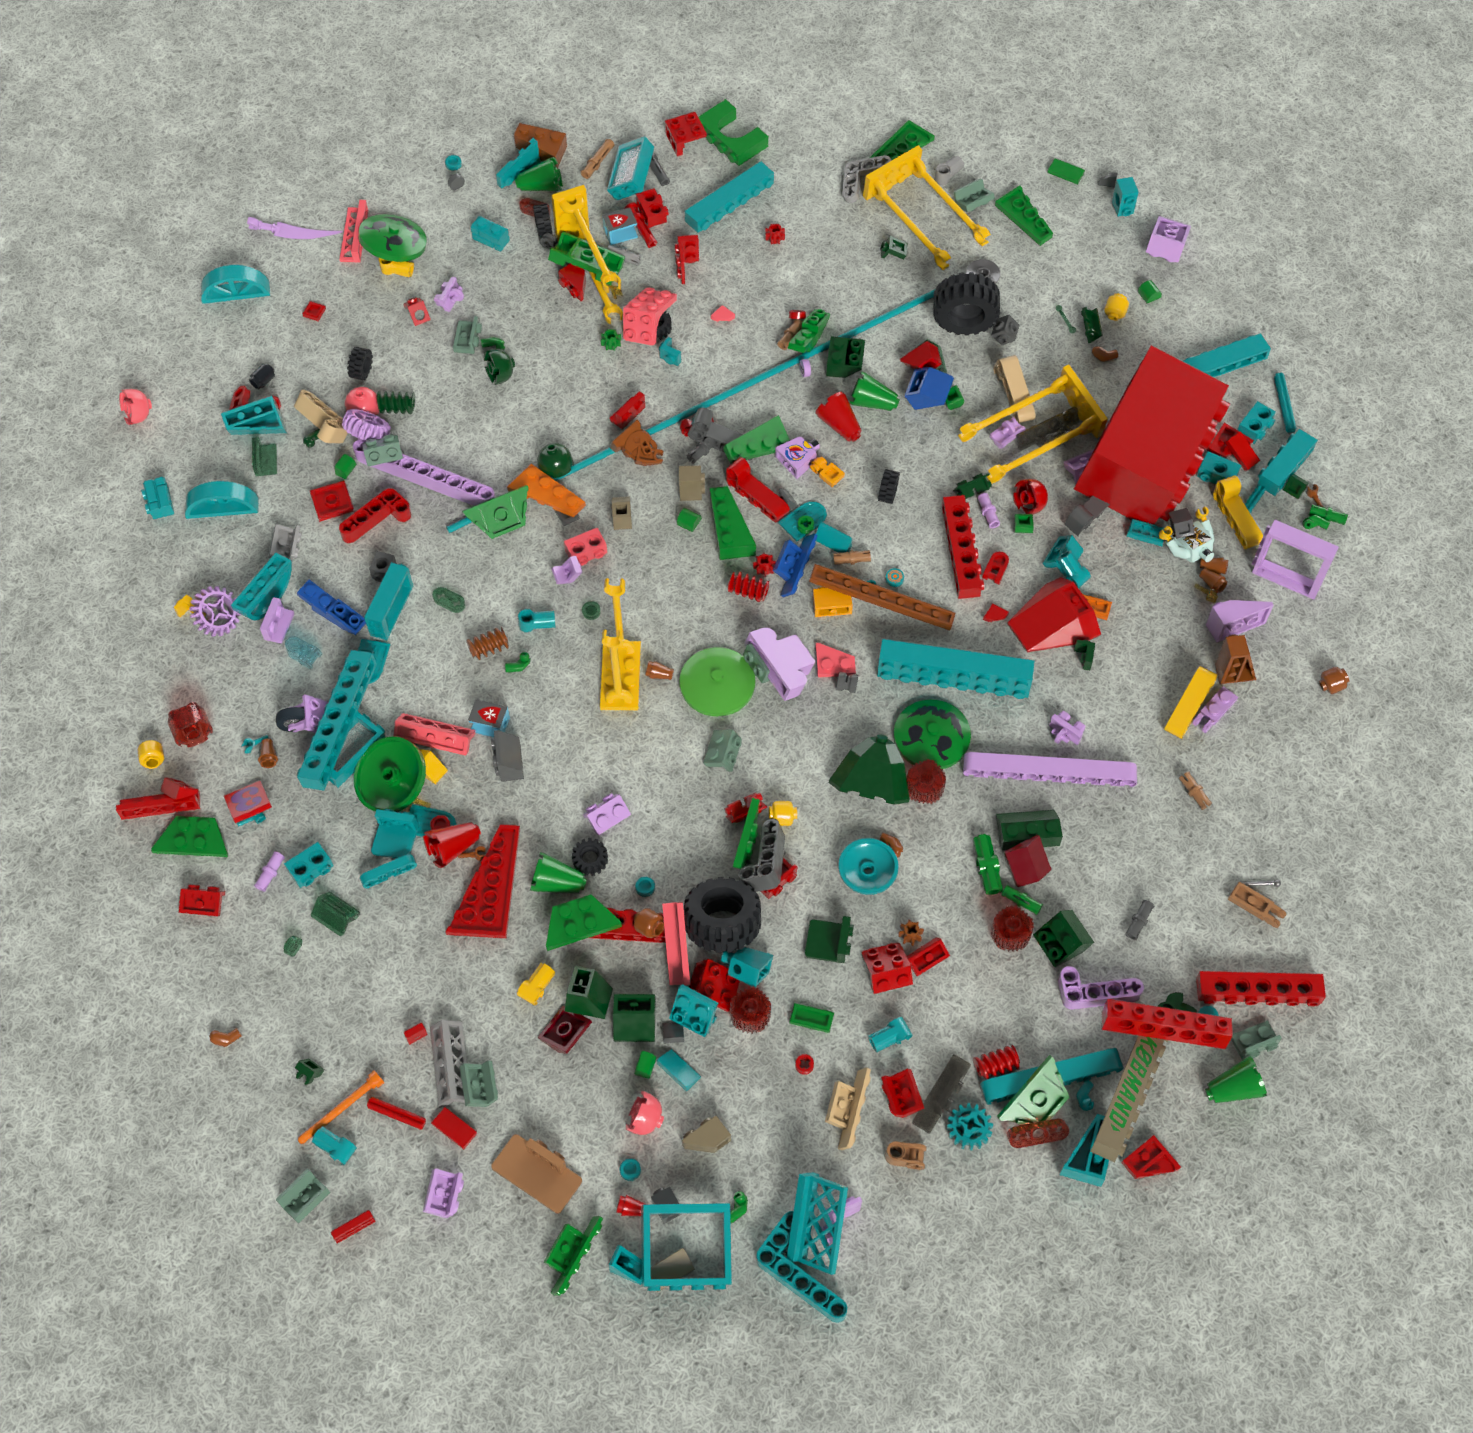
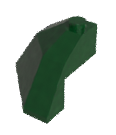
(873, 770)

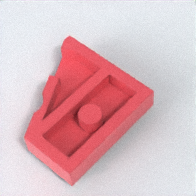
(833, 661)

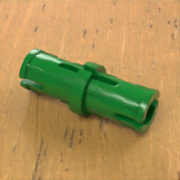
(1328, 514)
(1010, 893)

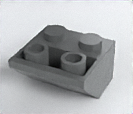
(507, 756)

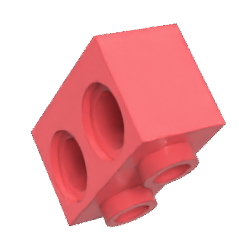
(583, 544)

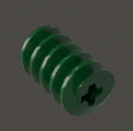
(395, 403)

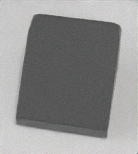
(786, 496)
(673, 1033)

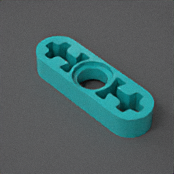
(387, 870)

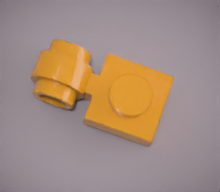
(830, 474)

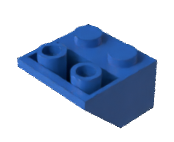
(928, 388)

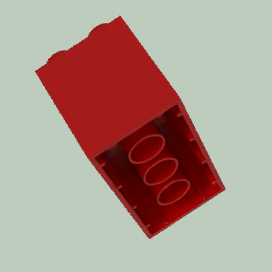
(1155, 438)

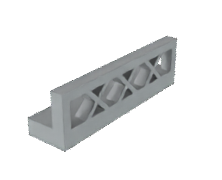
(445, 1060)

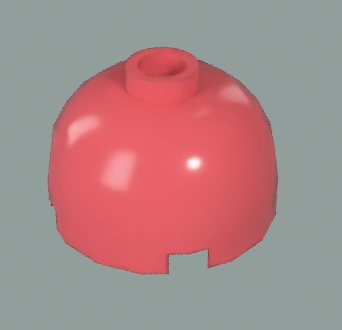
(362, 399)
(136, 404)
(645, 1115)

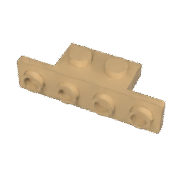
(846, 1107)

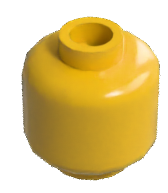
(1116, 306)
(150, 754)
(783, 812)

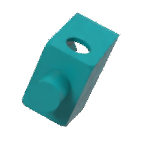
(748, 965)

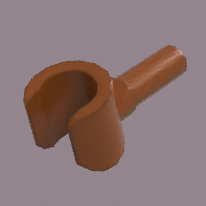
(1313, 494)
(474, 854)

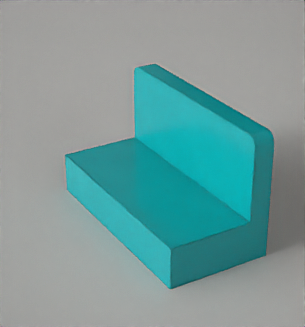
(1062, 545)

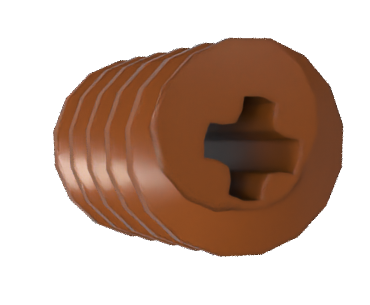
(487, 643)

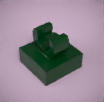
(1295, 486)
(309, 1069)

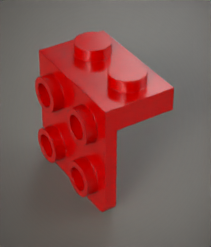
(888, 967)

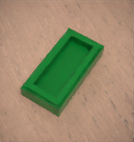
(1066, 171)
(811, 1018)

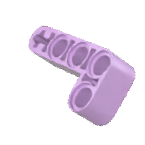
(1101, 989)

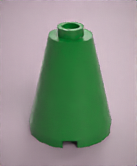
(541, 177)
(873, 394)
(556, 876)
(1237, 1083)

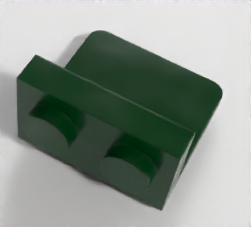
(829, 940)

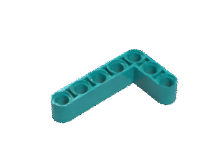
(797, 1273)

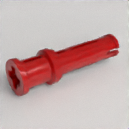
(641, 225)

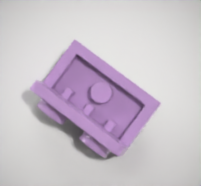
(607, 813)
(443, 1193)

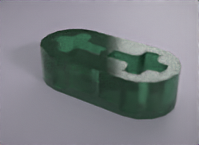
(447, 602)

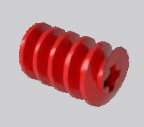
(746, 586)
(997, 1062)

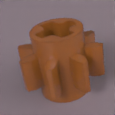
(911, 938)

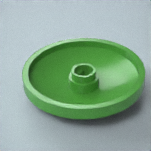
(717, 681)

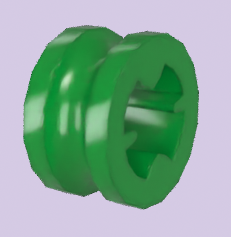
(810, 522)

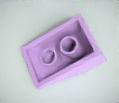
(1168, 239)
(1237, 617)

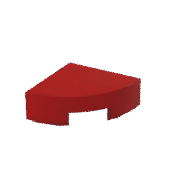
(995, 613)

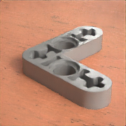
(855, 170)

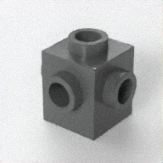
(1005, 330)

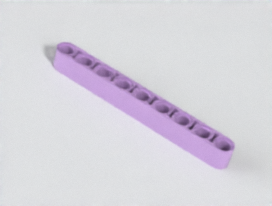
(431, 477)
(1050, 768)

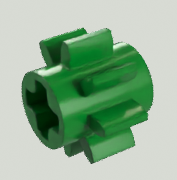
(610, 339)

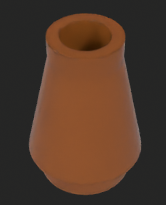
(1217, 565)
(1213, 580)
(658, 671)
(267, 756)

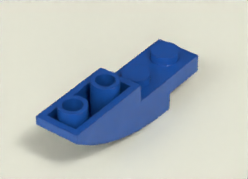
(330, 608)

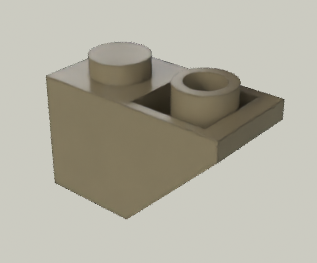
(621, 513)
(708, 1137)

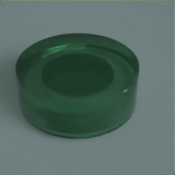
(591, 610)
(292, 945)

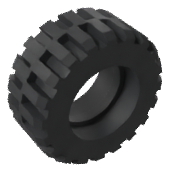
(966, 304)
(722, 933)

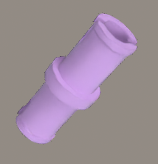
(988, 510)
(269, 871)

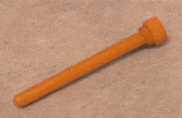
(373, 1081)

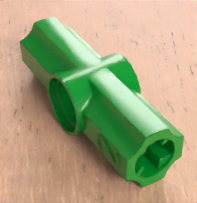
(988, 864)

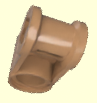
(907, 1155)

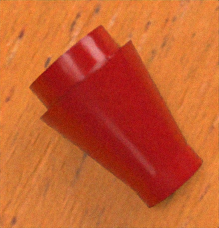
(629, 1206)

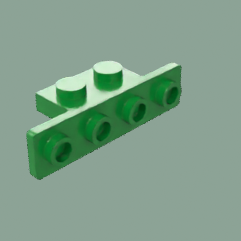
(568, 1251)

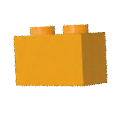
(831, 603)

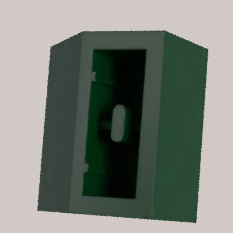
(845, 356)
(1063, 937)
(588, 993)
(634, 1017)

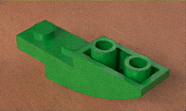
(810, 332)

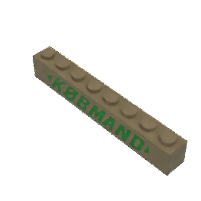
(1127, 1097)

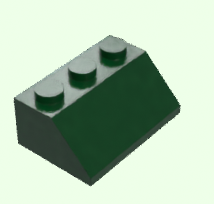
(1021, 826)

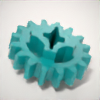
(977, 1129)

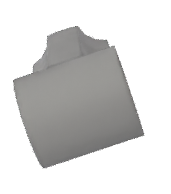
(947, 170)

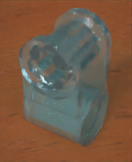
(305, 653)

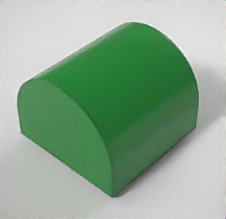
(1149, 291)
(954, 398)
(345, 466)
(688, 519)
(1023, 523)
(645, 1065)

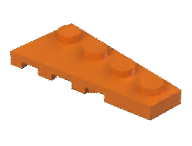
(548, 491)

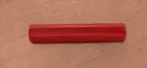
(396, 1113)

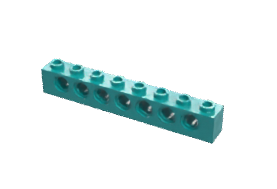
(337, 720)

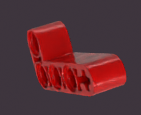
(739, 476)
(398, 507)

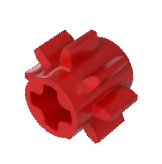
(774, 233)
(764, 564)

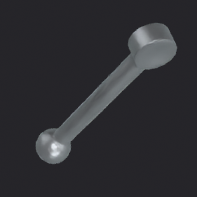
(1276, 883)

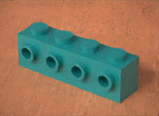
(1287, 461)

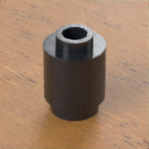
(262, 376)

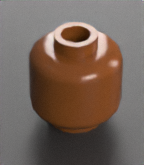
(1334, 680)
(648, 923)

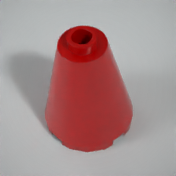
(840, 416)
(450, 842)

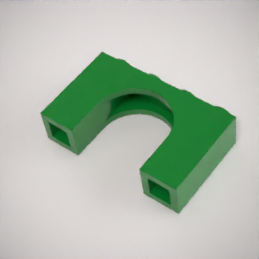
(736, 149)

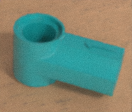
(1073, 569)
(537, 620)
(894, 1033)
(336, 1147)

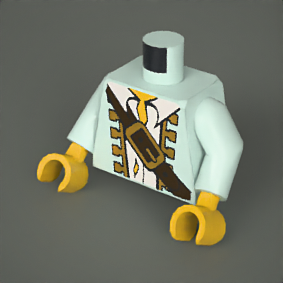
(1193, 546)

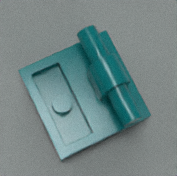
(693, 1010)

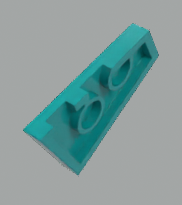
(526, 159)

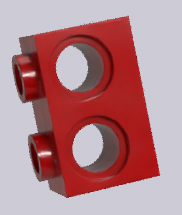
(652, 208)

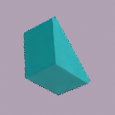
(626, 1265)

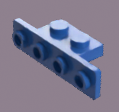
(792, 563)

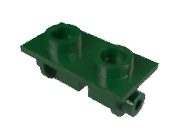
(1092, 324)
(979, 483)

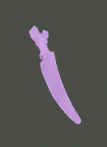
(289, 231)

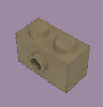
(691, 483)

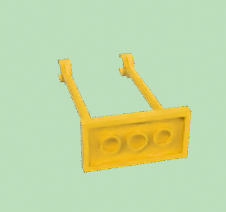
(896, 171)
(571, 216)
(1077, 395)
(619, 661)

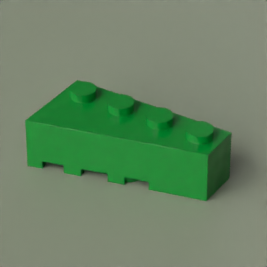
(730, 528)

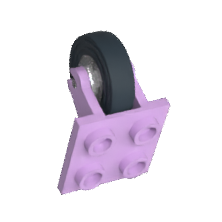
(303, 716)

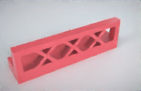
(356, 247)
(433, 733)
(676, 943)

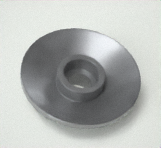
(986, 268)

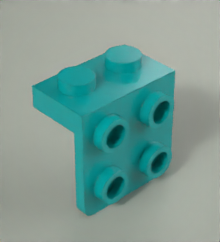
(394, 834)

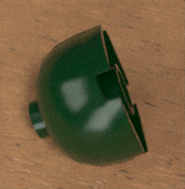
(499, 365)
(555, 460)

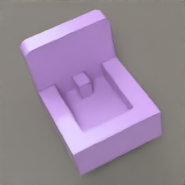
(568, 571)

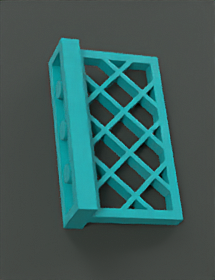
(804, 1219)

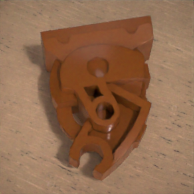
(636, 444)

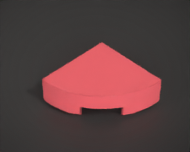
(722, 314)

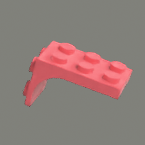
(643, 314)

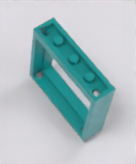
(695, 1283)

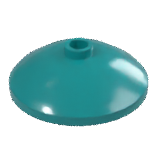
(870, 855)

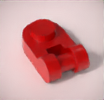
(240, 397)
(998, 562)

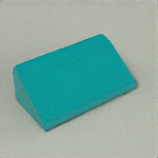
(833, 538)
(678, 1069)

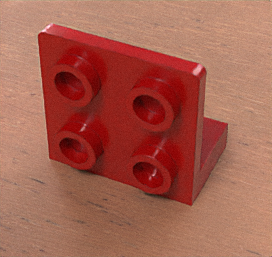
(683, 130)
(687, 253)
(714, 982)

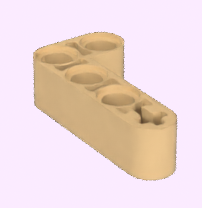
(1010, 373)
(321, 416)

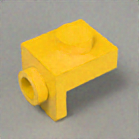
(183, 606)

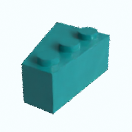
(255, 418)
(1086, 1165)

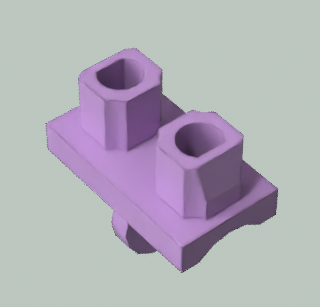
(450, 294)
(1006, 432)
(1064, 730)

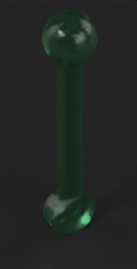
(1071, 329)

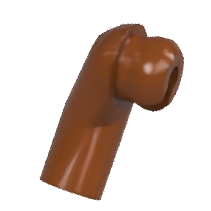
(1104, 355)
(893, 842)
(224, 1039)

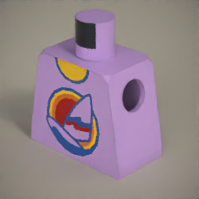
(797, 455)

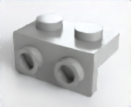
(285, 541)

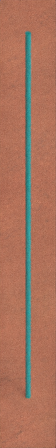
(576, 467)

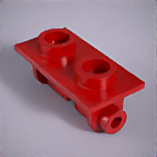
(737, 812)

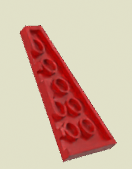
(489, 895)

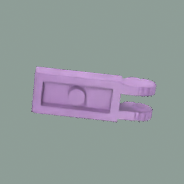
(1216, 708)

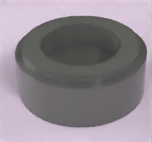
(456, 181)

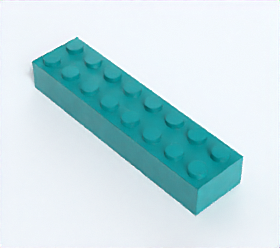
(955, 669)

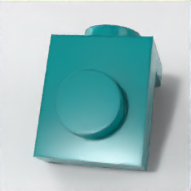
(669, 354)

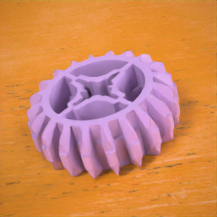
(365, 425)
(200, 606)

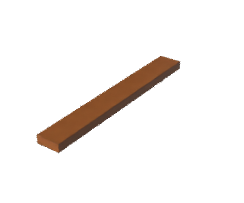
(882, 597)

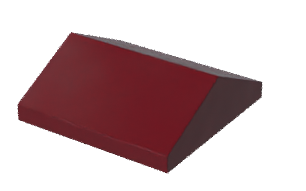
(1028, 861)
(564, 1030)

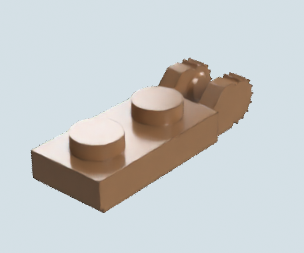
(1256, 904)

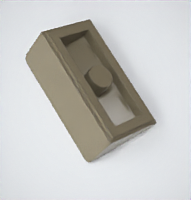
(672, 1267)

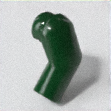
(310, 439)

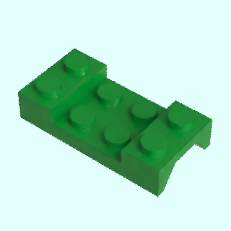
(578, 253)

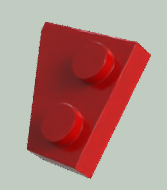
(1218, 444)
(1150, 1160)

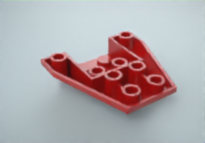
(1055, 618)

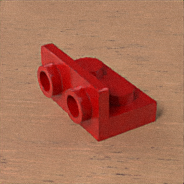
(201, 901)

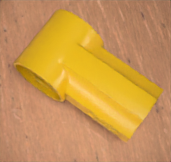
(400, 268)
(534, 987)

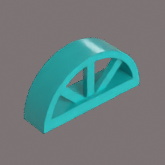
(253, 284)
(220, 499)
(268, 583)

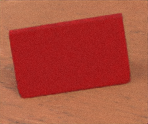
(177, 789)
(927, 956)

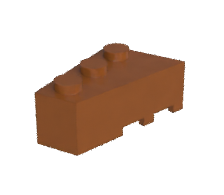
(550, 142)
(1234, 661)

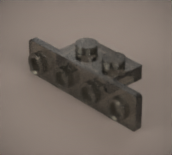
(1048, 429)
(941, 1094)

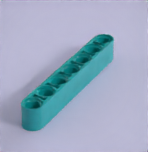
(1071, 1070)

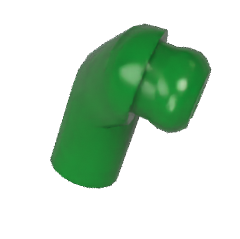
(493, 341)
(1315, 520)
(520, 665)
(740, 1206)

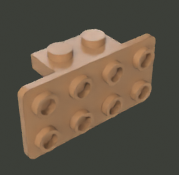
(537, 1172)

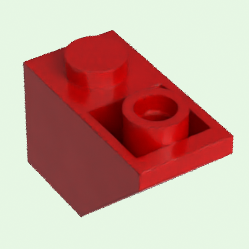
(574, 280)
(923, 356)

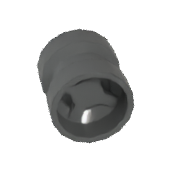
(847, 682)

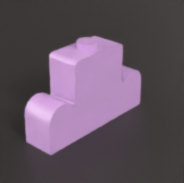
(786, 659)

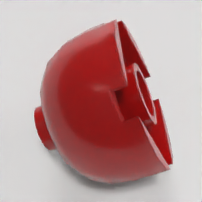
(1030, 492)

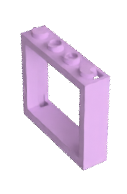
(1301, 541)

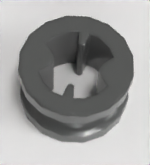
(548, 241)

